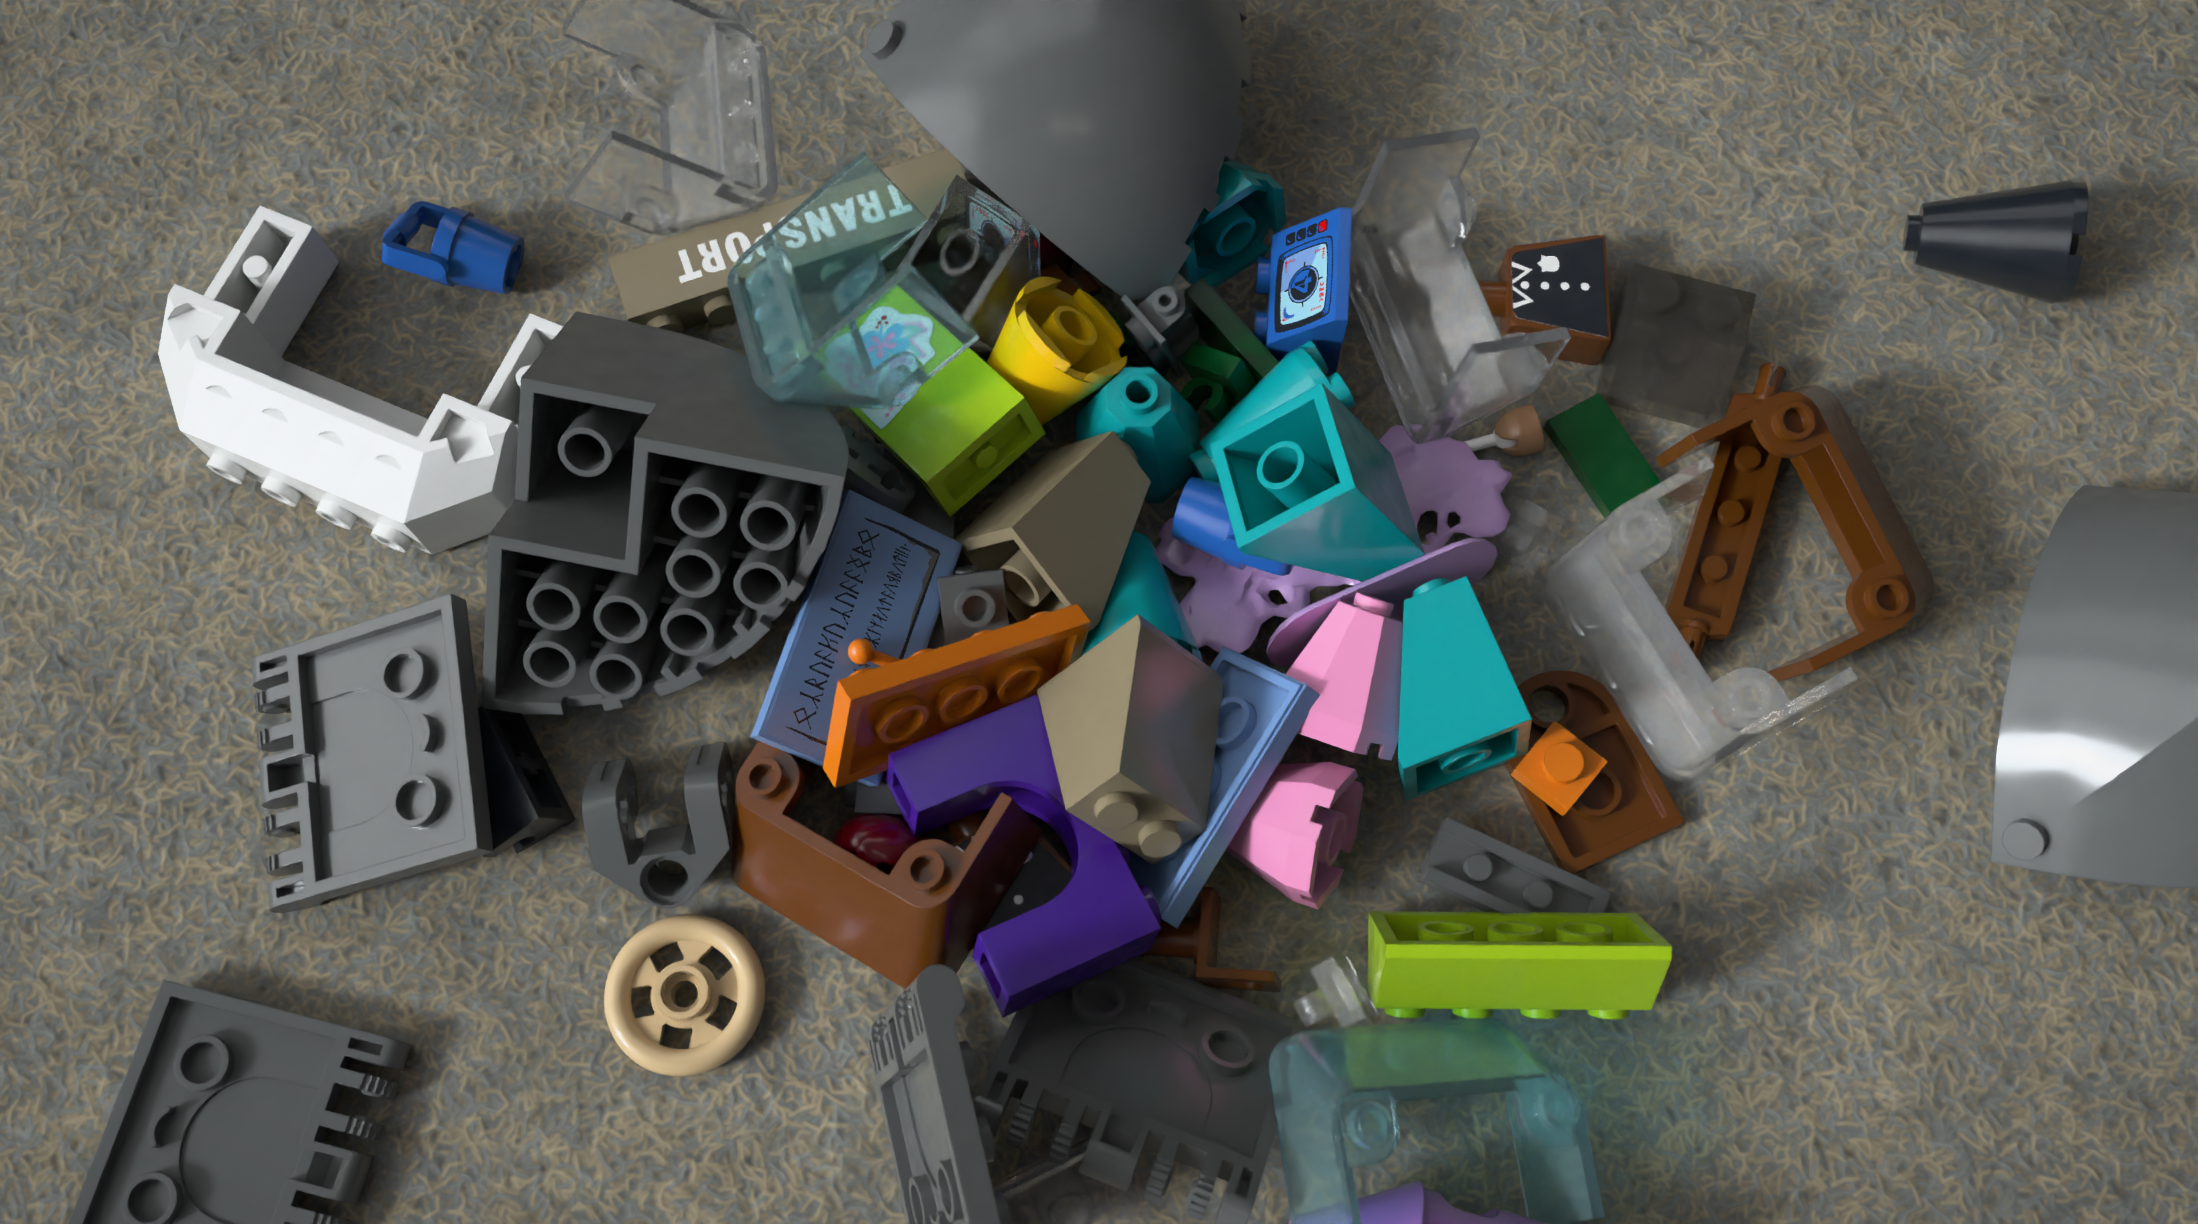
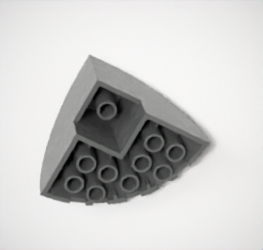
(1081, 115)
(649, 518)

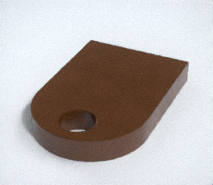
(1624, 800)

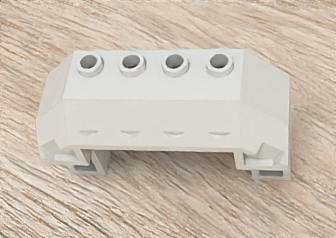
(317, 438)

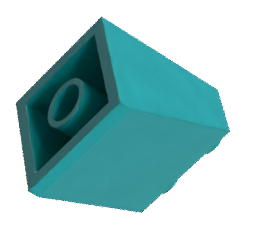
(1316, 490)
(1455, 692)

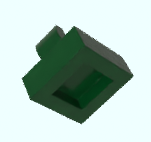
(1216, 377)

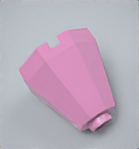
(1358, 675)
(1300, 828)

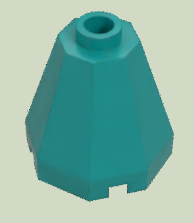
(1236, 229)
(1152, 421)

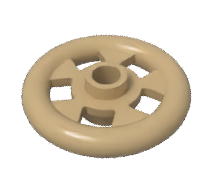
(635, 969)

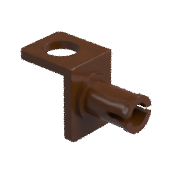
(1199, 940)

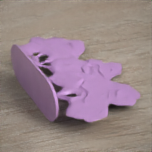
(1436, 476)

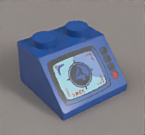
(1306, 287)

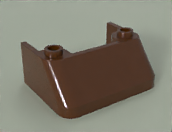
(1885, 564)
(891, 922)

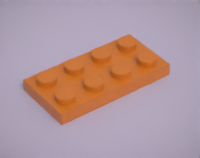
(945, 688)

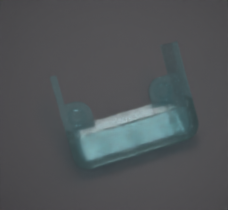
(818, 304)
(1340, 1112)

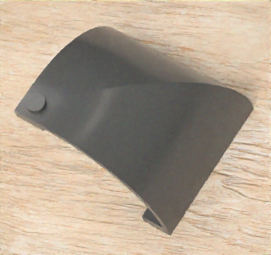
(2106, 697)

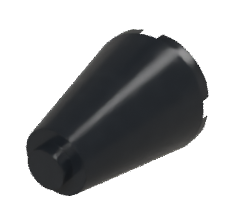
(2006, 238)

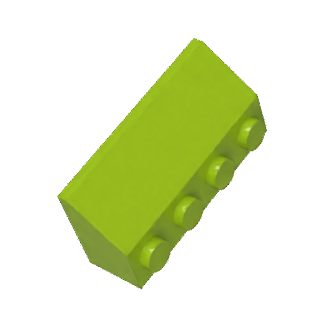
(1514, 963)

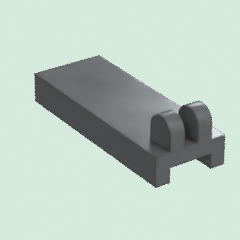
(1503, 877)

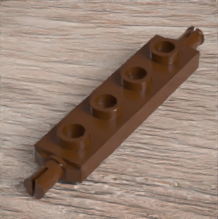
(1725, 527)

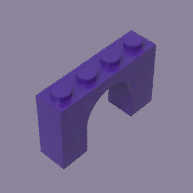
(1100, 913)

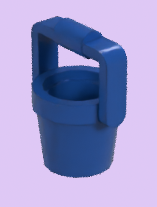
(462, 250)
(1206, 525)

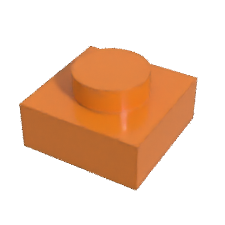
(1558, 768)

